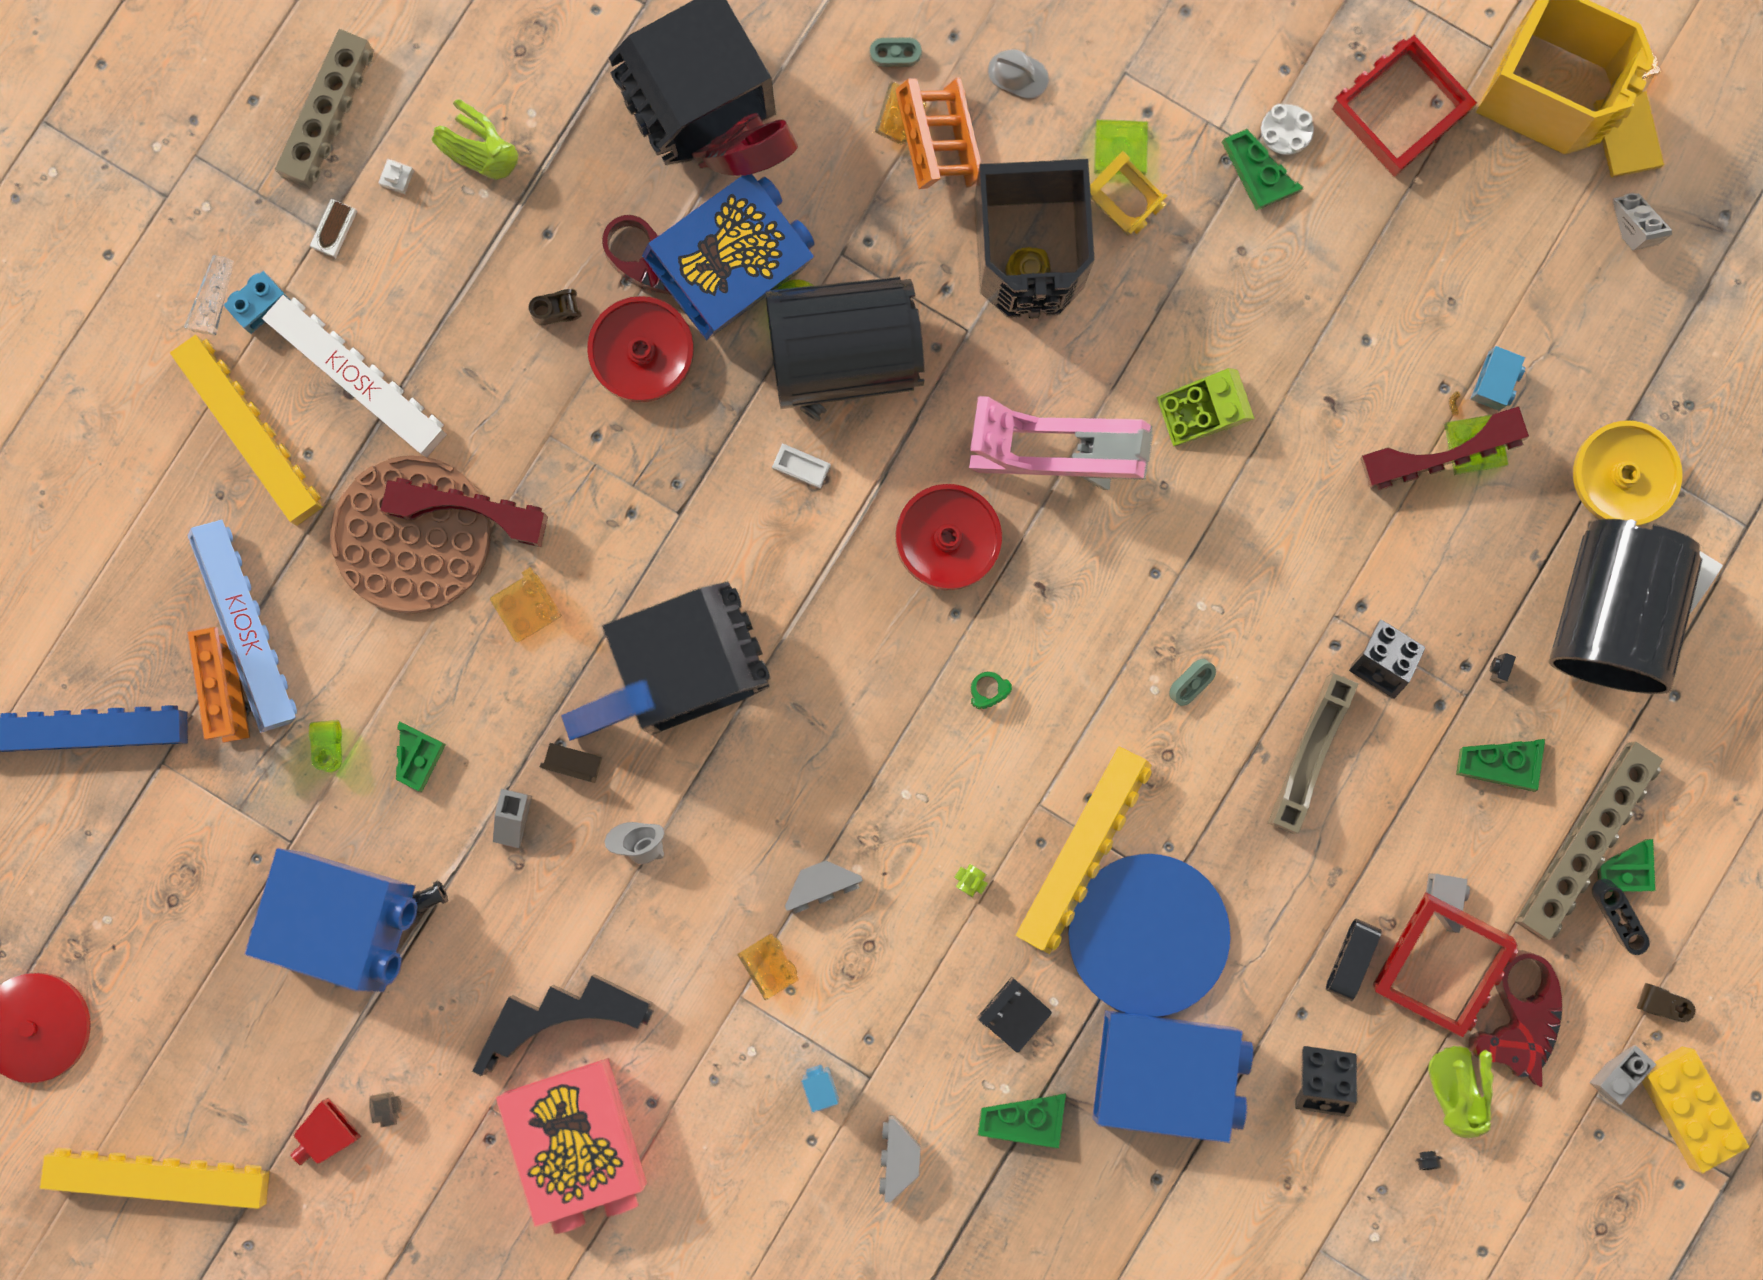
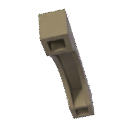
(1301, 778)

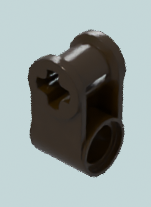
(556, 306)
(1663, 1003)

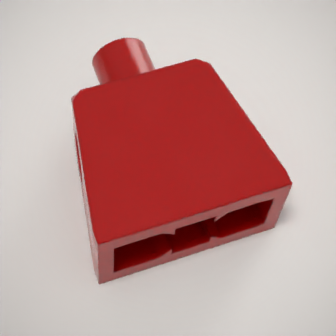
(323, 1134)

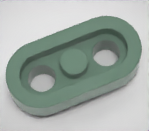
(895, 52)
(1192, 682)

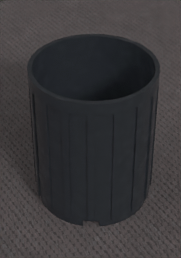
(845, 341)
(1627, 607)

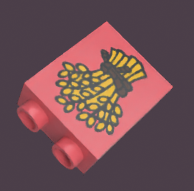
(573, 1146)

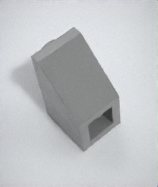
(511, 817)
(1450, 890)
(1622, 1074)

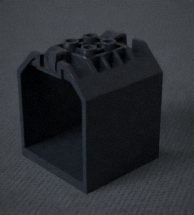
(691, 78)
(1034, 184)
(690, 654)

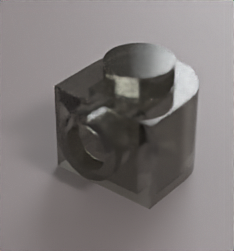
(385, 1108)

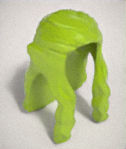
(490, 158)
(1457, 1090)

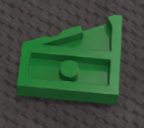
(416, 756)
(1631, 868)

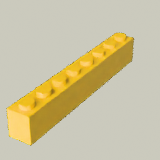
(246, 430)
(1084, 850)
(155, 1179)

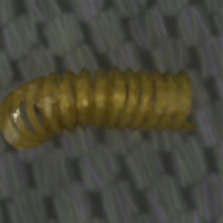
(1455, 396)

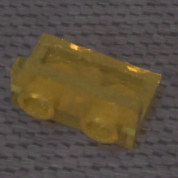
(890, 120)
(768, 966)

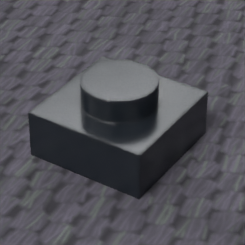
(1501, 668)

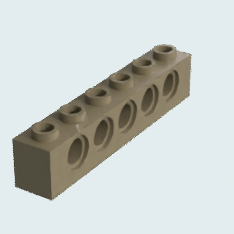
(344, 48)

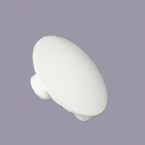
(1287, 129)

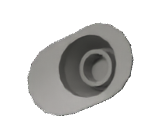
(1018, 73)
(636, 840)

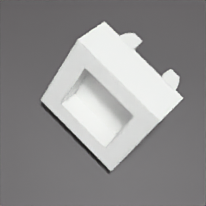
(396, 176)

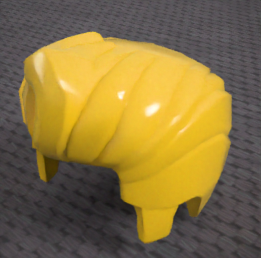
(1028, 261)

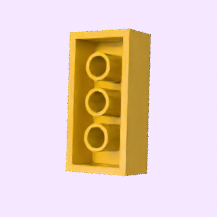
(1693, 1110)

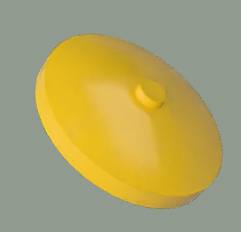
(1627, 472)

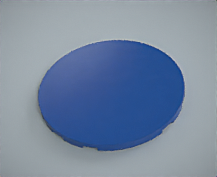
(1150, 935)

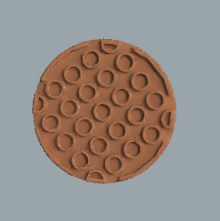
(404, 561)

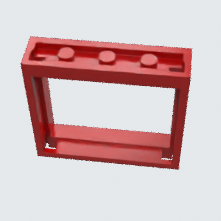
(1435, 71)
(1406, 943)

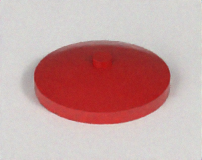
(640, 349)
(948, 536)
(41, 1027)

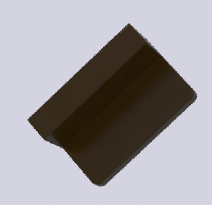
(572, 762)

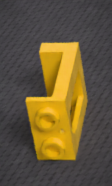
(1151, 193)

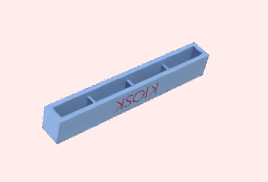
(242, 626)

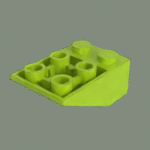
(1205, 407)

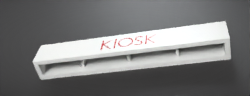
(354, 376)

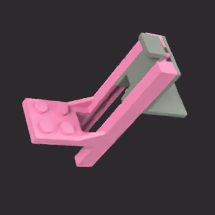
(1106, 449)

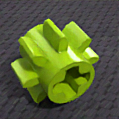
(971, 880)

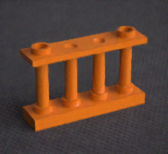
(919, 138)
(218, 687)

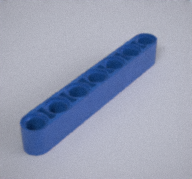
(608, 710)

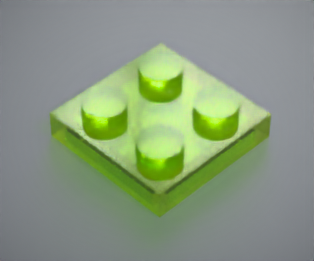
(1119, 136)
(1461, 431)

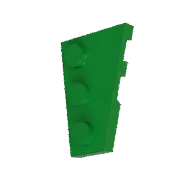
(1258, 172)
(1505, 764)
(1025, 1122)

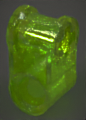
(325, 741)

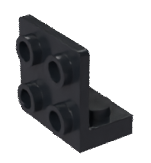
(1388, 659)
(1014, 1015)
(1328, 1082)

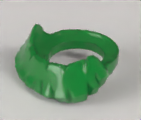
(982, 702)

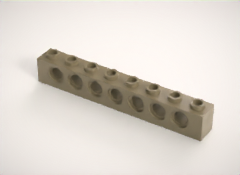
(1648, 768)

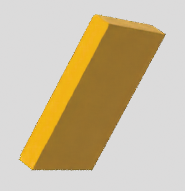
(1635, 143)

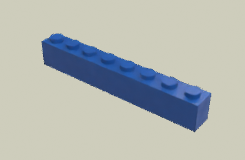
(93, 729)

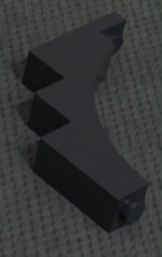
(523, 1020)

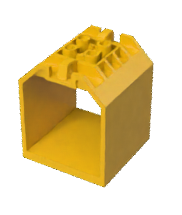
(1588, 33)

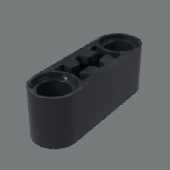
(1622, 932)
(1353, 959)

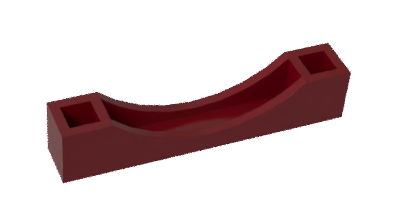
(1390, 465)
(411, 501)

